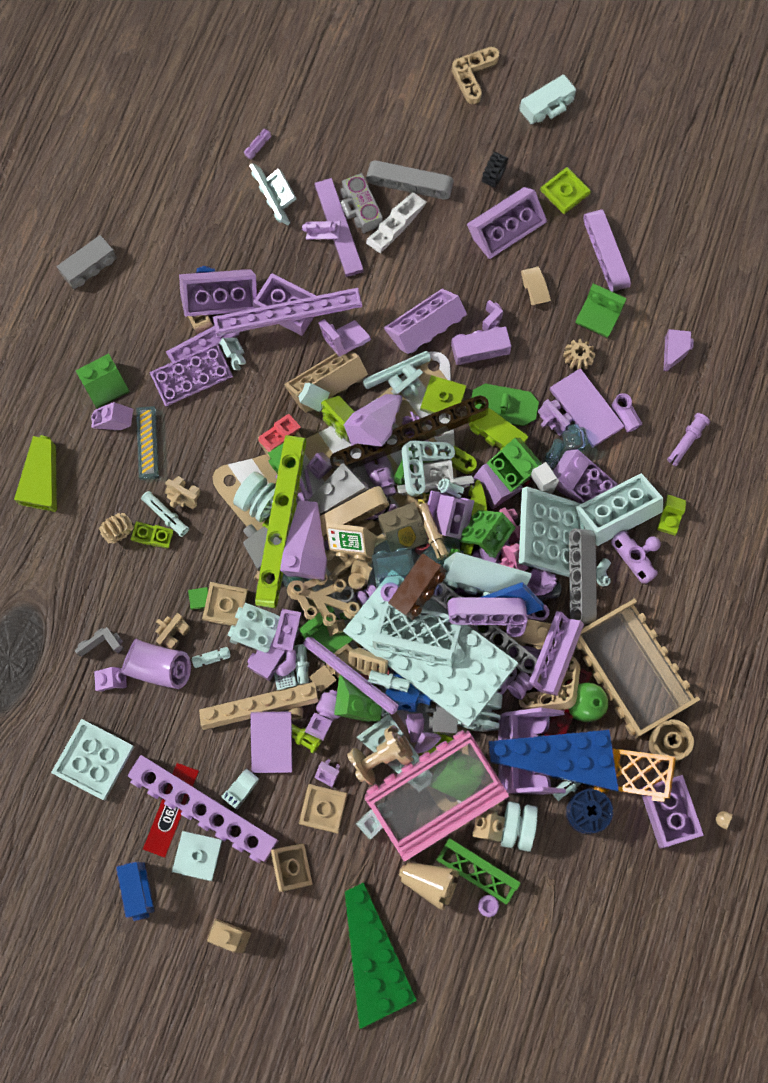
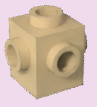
(489, 826)

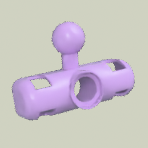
(630, 546)

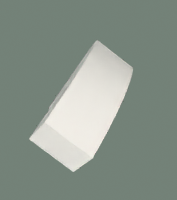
(544, 478)

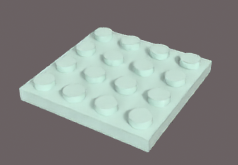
(546, 530)

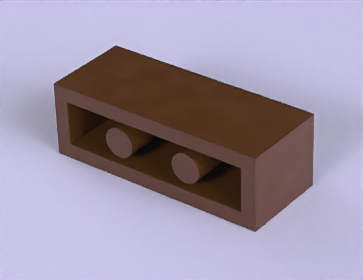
(418, 587)

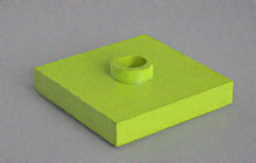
(565, 190)
(441, 394)

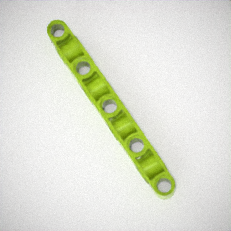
(280, 520)

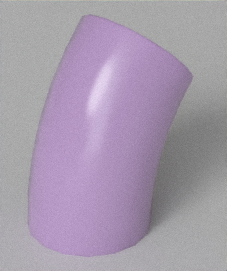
(157, 665)

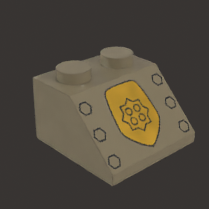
(403, 528)

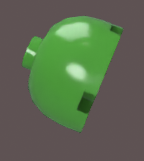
(590, 703)

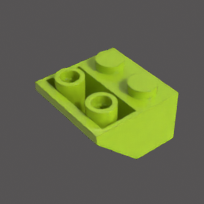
(336, 413)

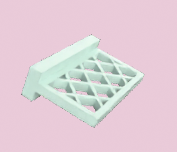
(417, 649)

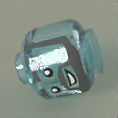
(575, 437)

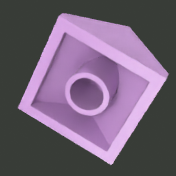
(493, 487)

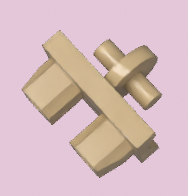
(180, 495)
(360, 573)
(166, 638)

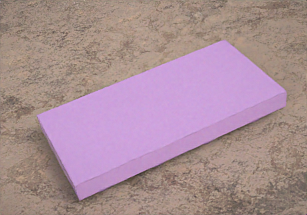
(191, 374)
(586, 407)

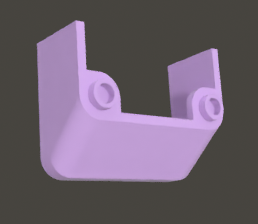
(524, 725)

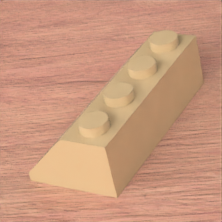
(331, 374)

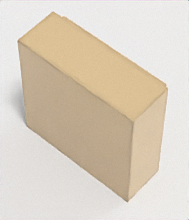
(323, 678)

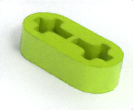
(460, 460)

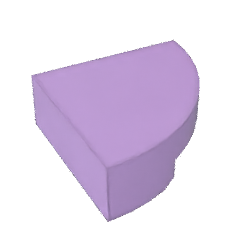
(426, 742)

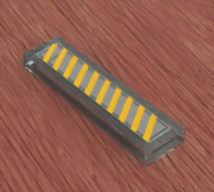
(147, 443)

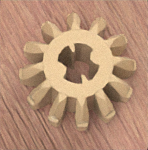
(574, 349)
(116, 528)

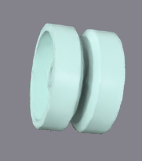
(522, 826)

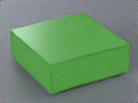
(198, 598)

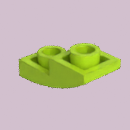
(151, 535)

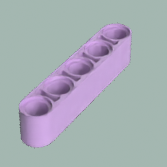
(606, 250)

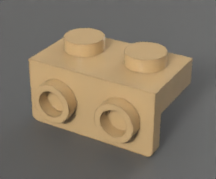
(534, 634)

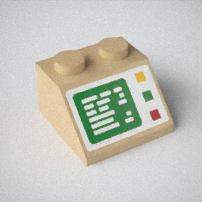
(351, 541)

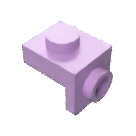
(495, 316)
(109, 679)

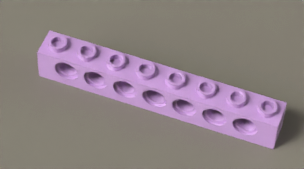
(139, 775)

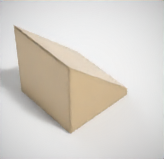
(337, 627)

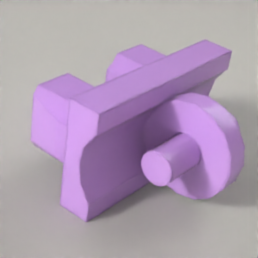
(553, 418)

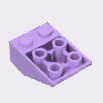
(581, 477)

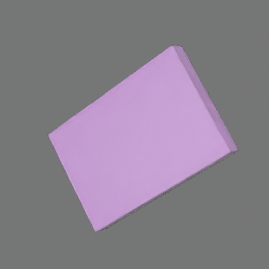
(271, 742)

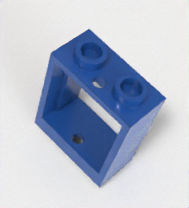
(135, 890)

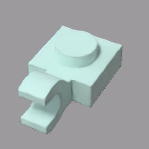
(234, 350)

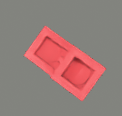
(276, 435)

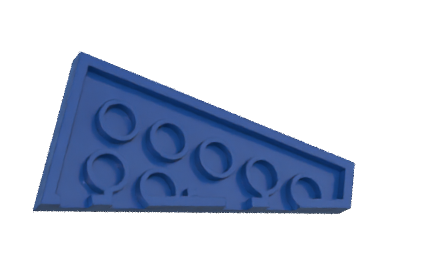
(570, 757)

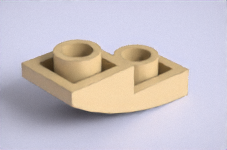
(536, 285)

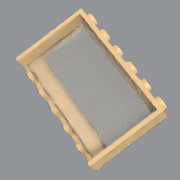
(634, 669)

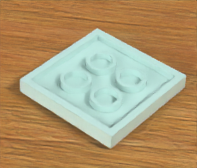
(92, 759)

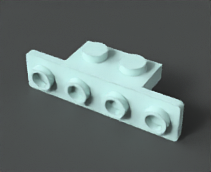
(277, 191)

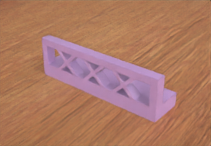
(558, 655)

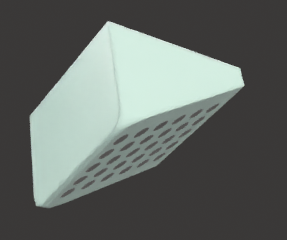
(284, 682)

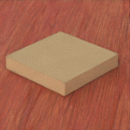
(223, 603)
(323, 808)

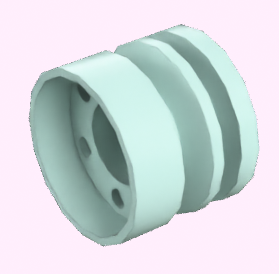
(256, 496)
(484, 721)

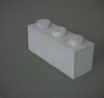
(87, 262)

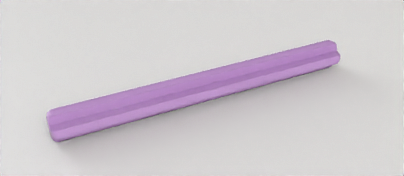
(351, 675)

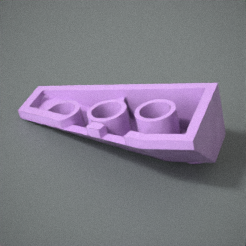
(374, 421)
(304, 547)

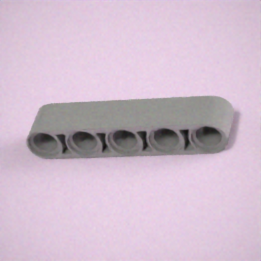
(410, 179)
(582, 575)

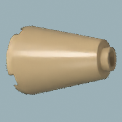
(430, 882)

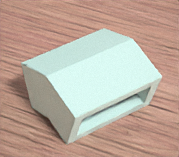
(313, 396)

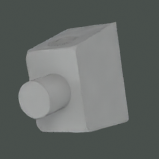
(256, 543)

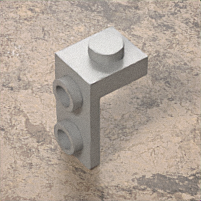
(99, 636)

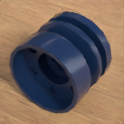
(577, 813)

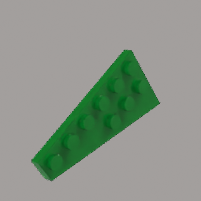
(378, 975)

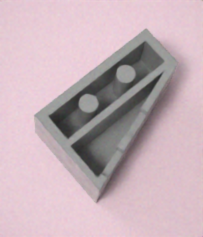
(338, 489)

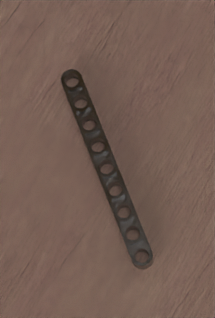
(419, 433)

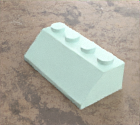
(620, 508)
(480, 575)

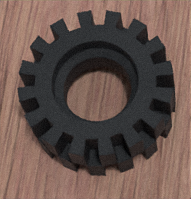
(494, 169)

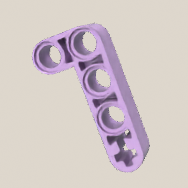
(490, 612)

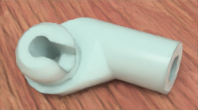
(601, 575)

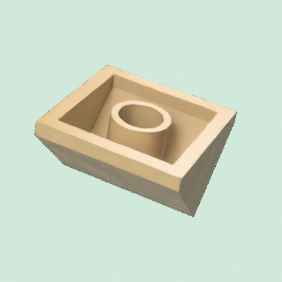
(291, 867)

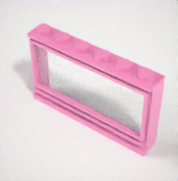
(436, 795)

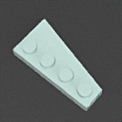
(375, 736)

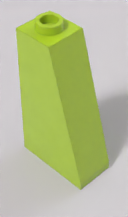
(38, 477)

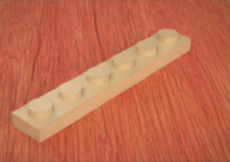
(269, 702)

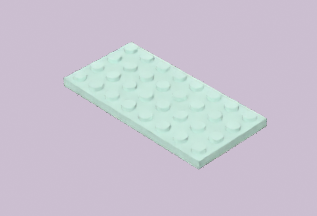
(462, 689)

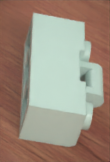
(548, 100)

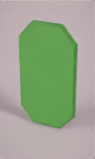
(512, 404)

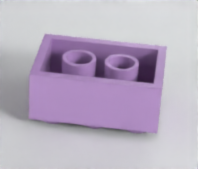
(279, 291)
(676, 817)

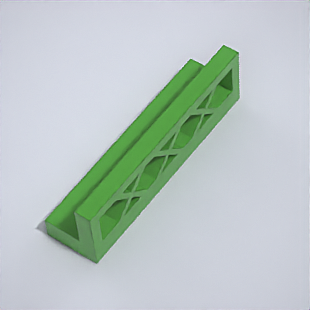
(482, 864)

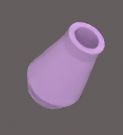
(415, 725)

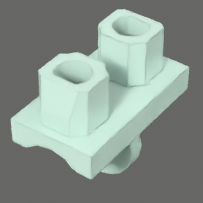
(411, 374)

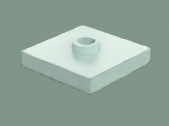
(197, 856)

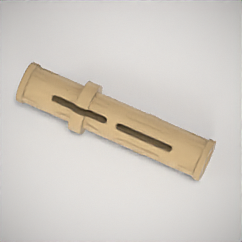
(435, 537)

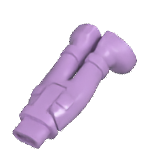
(381, 473)

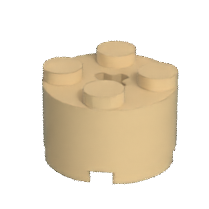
(680, 736)

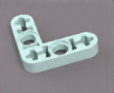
(417, 459)

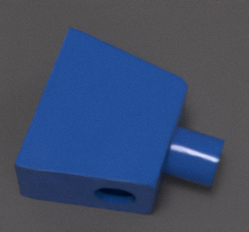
(407, 701)

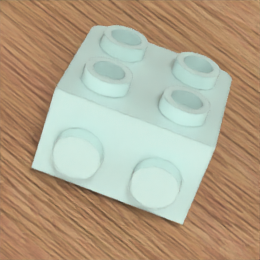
(254, 627)

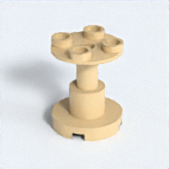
(392, 748)

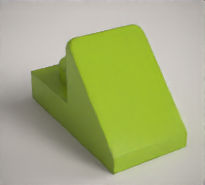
(671, 515)

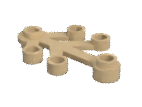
(321, 599)

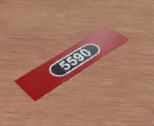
(167, 818)

